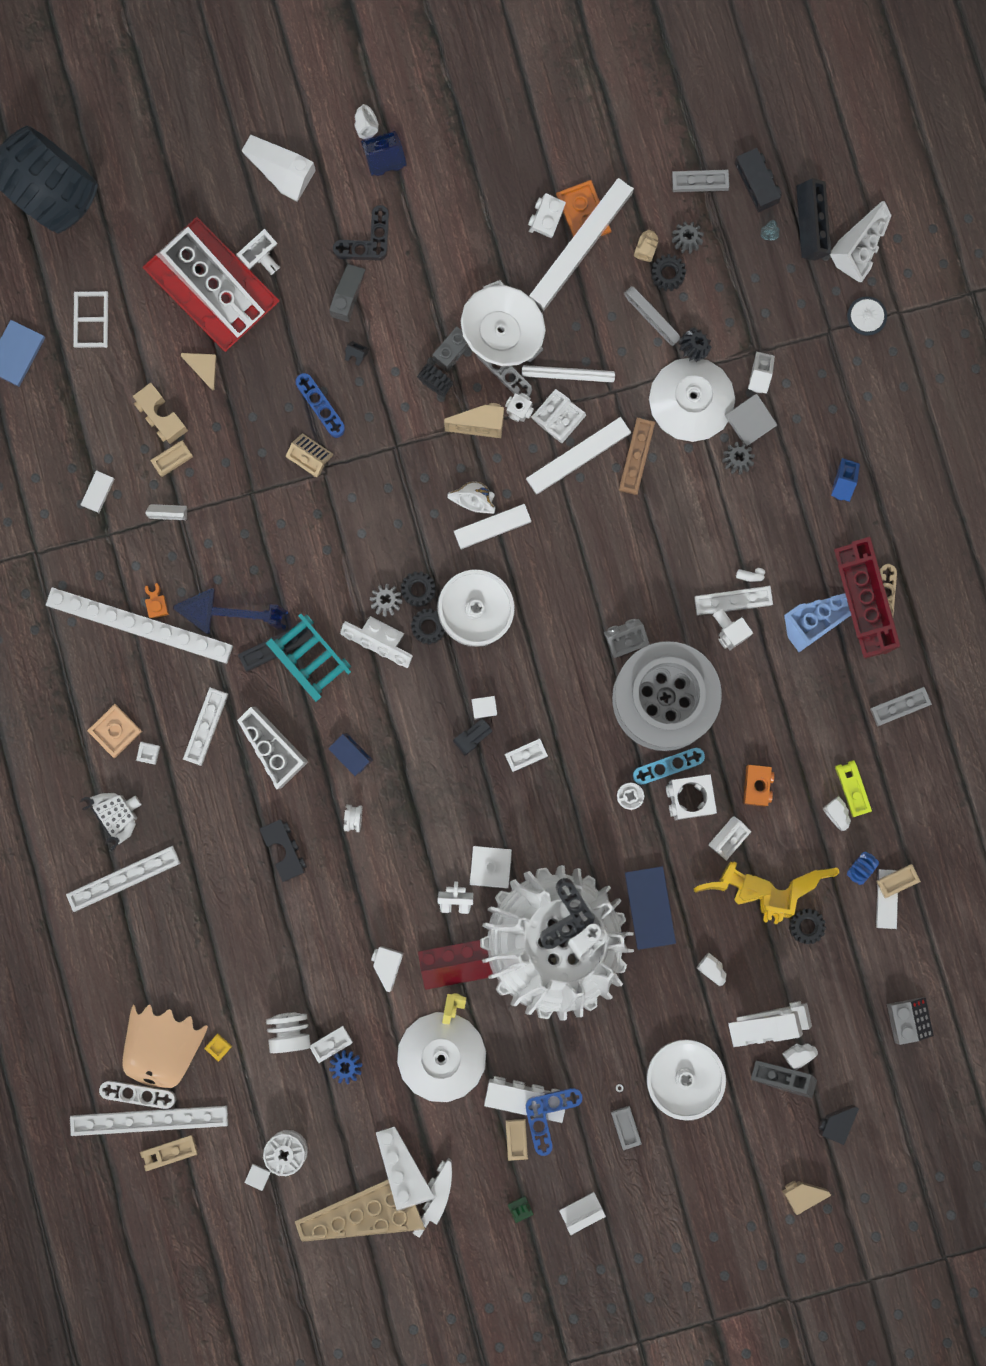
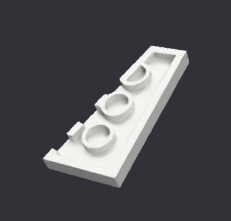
(403, 1174)

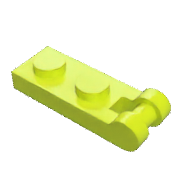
(853, 789)

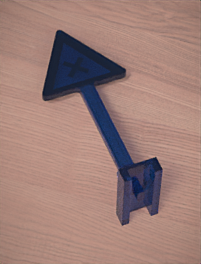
(200, 612)

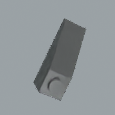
(347, 293)
(784, 1079)

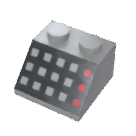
(910, 1020)

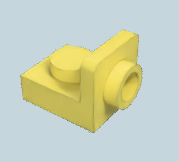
(452, 1003)

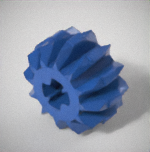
(862, 868)
(352, 1069)

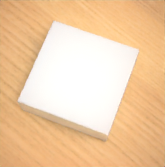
(148, 753)
(257, 1177)

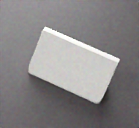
(168, 512)
(729, 838)

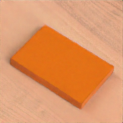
(579, 205)

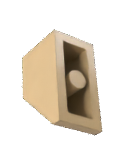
(803, 1195)

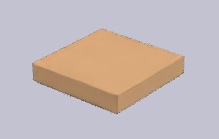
(114, 731)

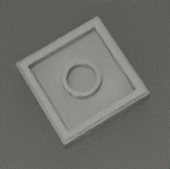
(751, 420)

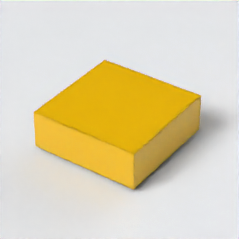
(218, 1047)

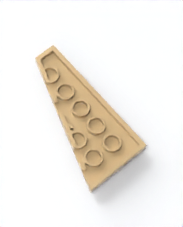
(360, 1215)

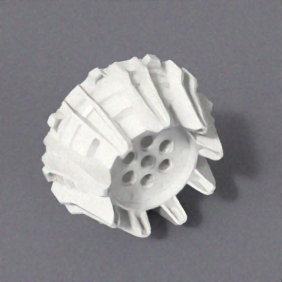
(524, 965)

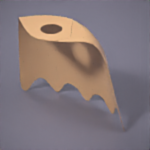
(160, 1047)

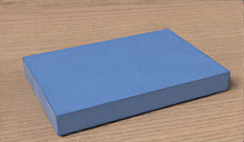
(17, 351)

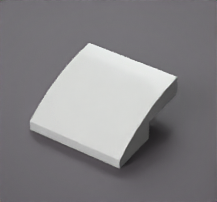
(558, 416)

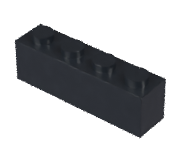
(813, 219)

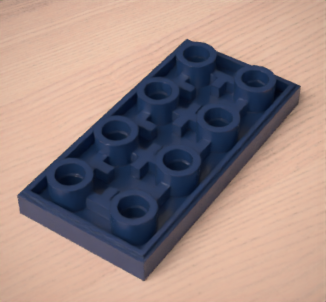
(650, 908)

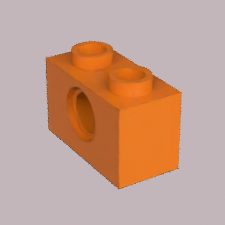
(751, 795)

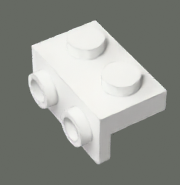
(547, 215)

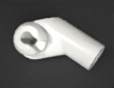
(750, 576)

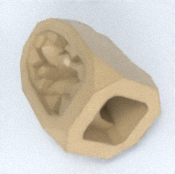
(646, 246)

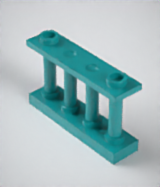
(290, 660)

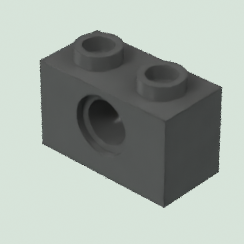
(450, 350)

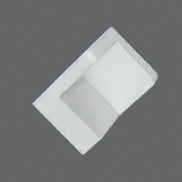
(484, 707)

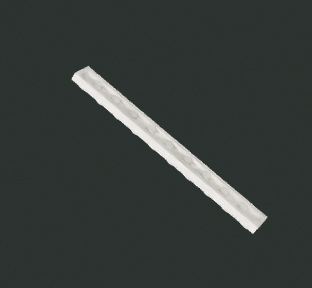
(139, 625)

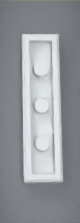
(492, 526)
(733, 600)
(205, 726)

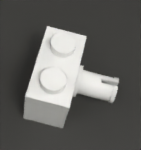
(258, 252)
(732, 632)

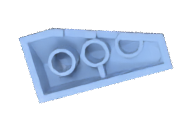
(814, 619)

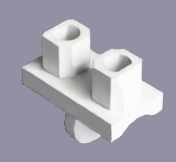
(457, 896)

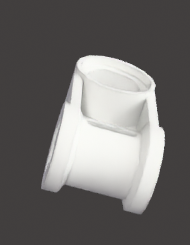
(585, 942)

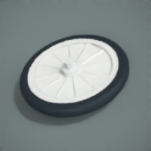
(867, 316)

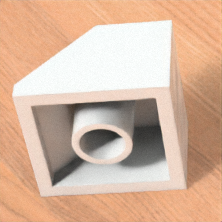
(387, 965)

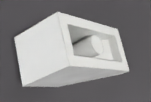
(761, 372)

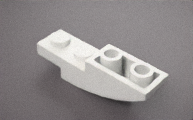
(440, 1188)

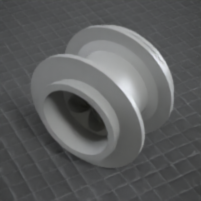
(700, 688)

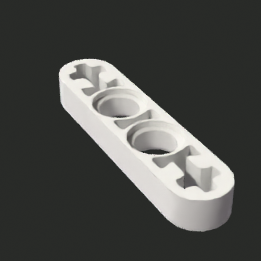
(137, 1094)

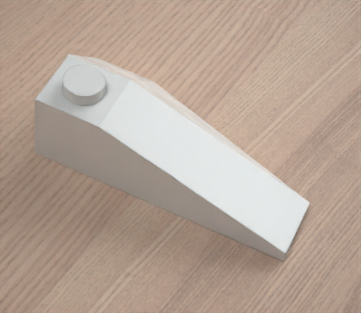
(280, 166)
(856, 248)

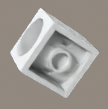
(701, 783)

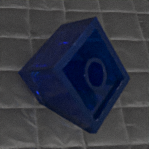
(383, 153)

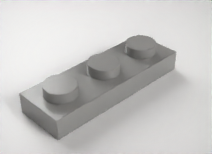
(700, 180)
(900, 706)

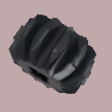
(695, 345)

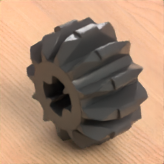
(682, 241)
(738, 465)

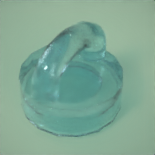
(770, 231)

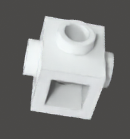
(519, 414)

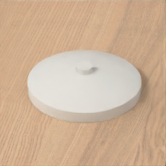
(475, 608)
(686, 1079)

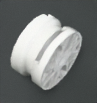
(630, 796)
(353, 818)

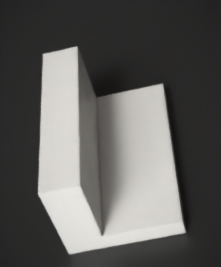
(582, 1213)

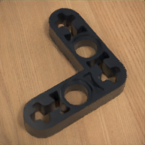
(370, 246)
(573, 919)

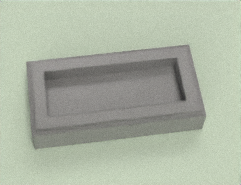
(626, 1127)

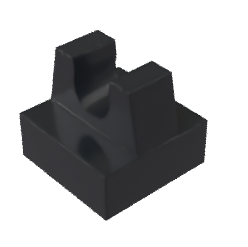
(356, 350)

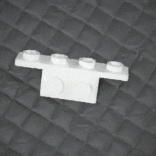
(378, 638)

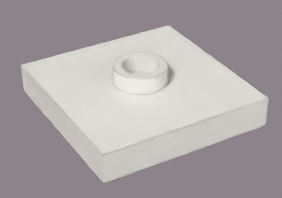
(490, 867)

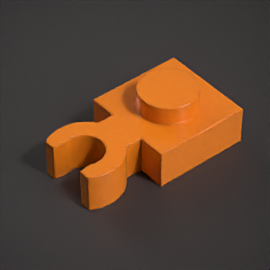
(156, 604)

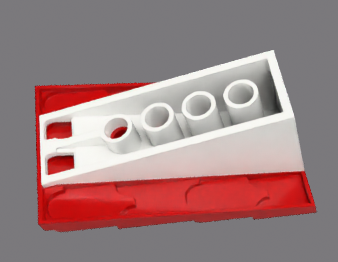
(223, 296)

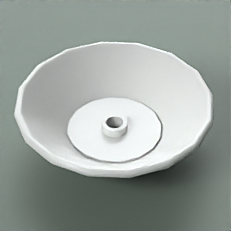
(505, 310)
(688, 417)
(462, 1052)

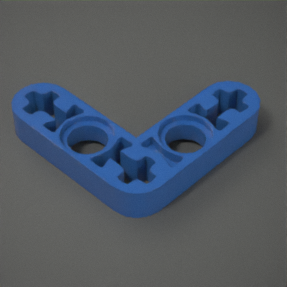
(544, 1109)

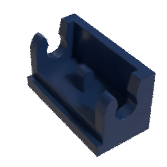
(350, 754)

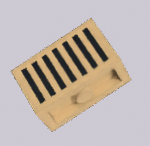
(308, 454)

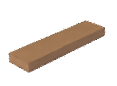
(637, 456)

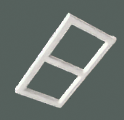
(90, 319)

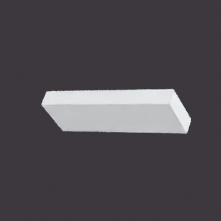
(886, 907)

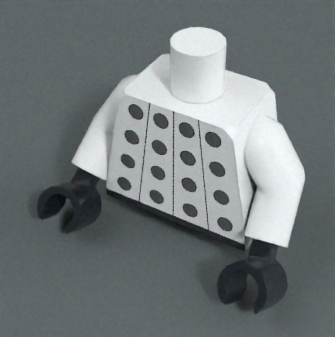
(114, 815)

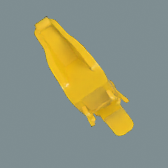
(772, 901)

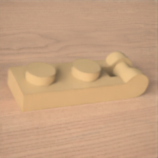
(169, 1152)

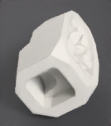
(366, 122)
(838, 813)
(712, 969)
(800, 1055)

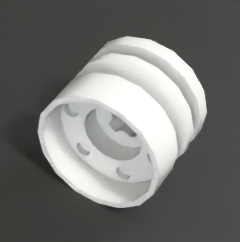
(288, 1033)
(287, 1141)

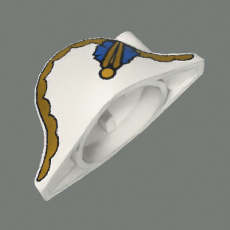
(474, 497)

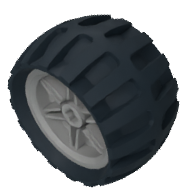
(44, 180)

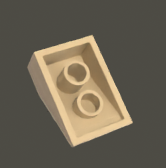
(480, 421)

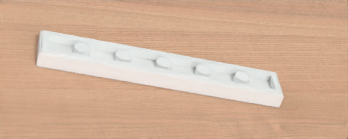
(578, 455)
(123, 879)

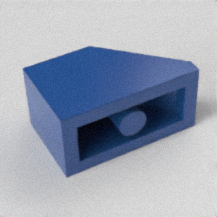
(845, 480)

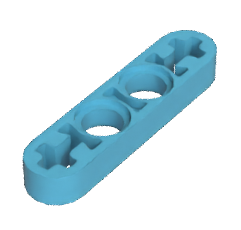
(669, 768)

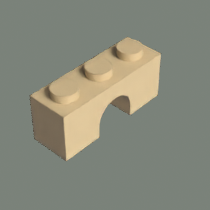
(150, 400)

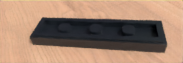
(262, 653)

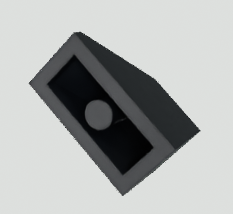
(838, 1124)

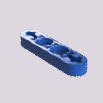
(320, 405)

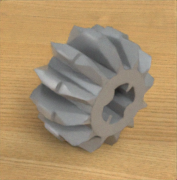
(387, 606)

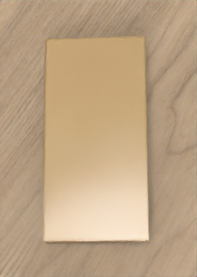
(171, 458)
(898, 881)
(516, 1139)

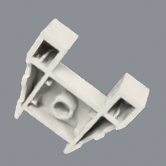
(771, 1025)

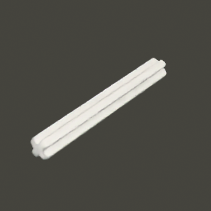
(568, 373)

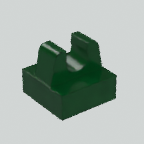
(520, 1209)

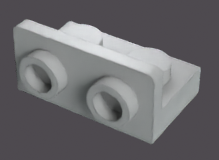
(626, 637)

